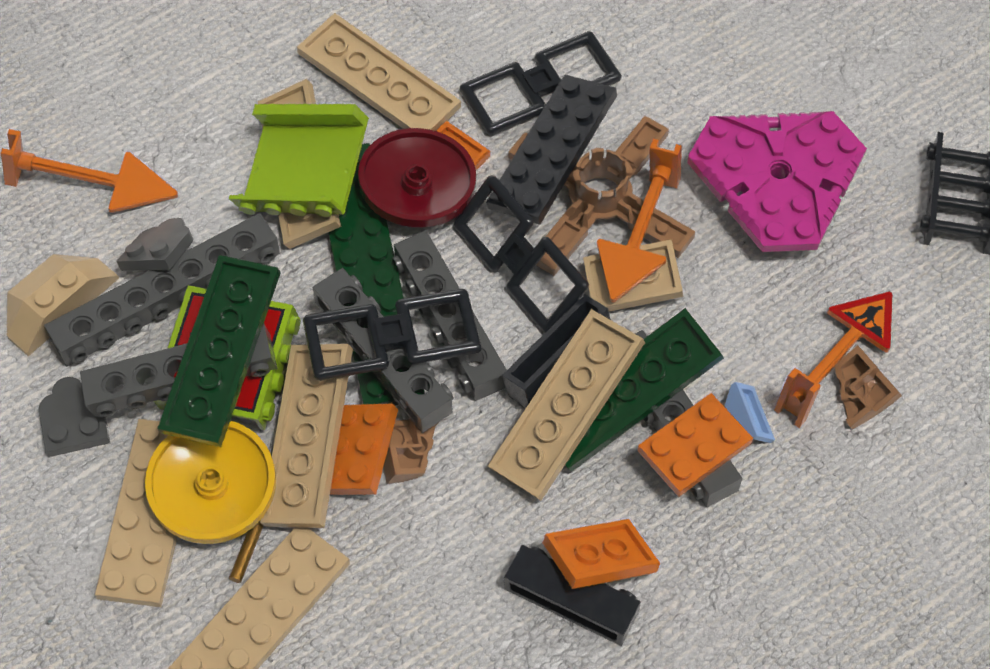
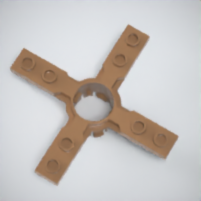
(587, 208)

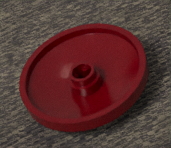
(417, 177)

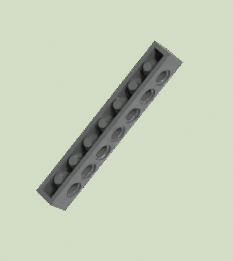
(147, 289)

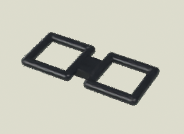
(535, 81)
(519, 253)
(390, 334)

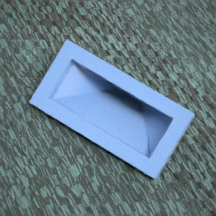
(747, 410)

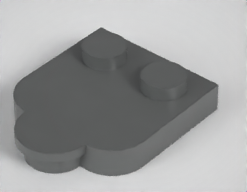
(157, 247)
(68, 422)

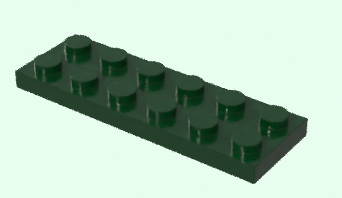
(219, 351)
(663, 367)

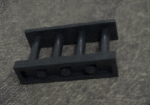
(928, 222)

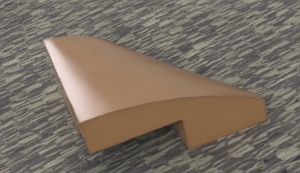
(863, 387)
(407, 452)

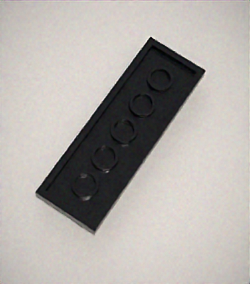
(554, 145)

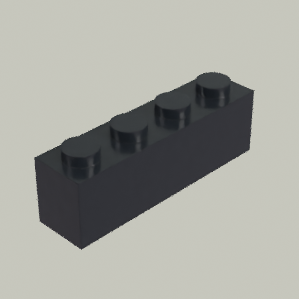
(532, 368)
(593, 607)

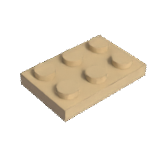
(659, 286)

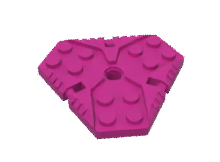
(785, 175)

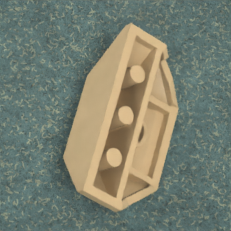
(50, 292)

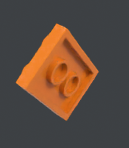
(695, 444)
(362, 448)
(600, 553)

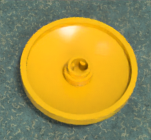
(211, 490)

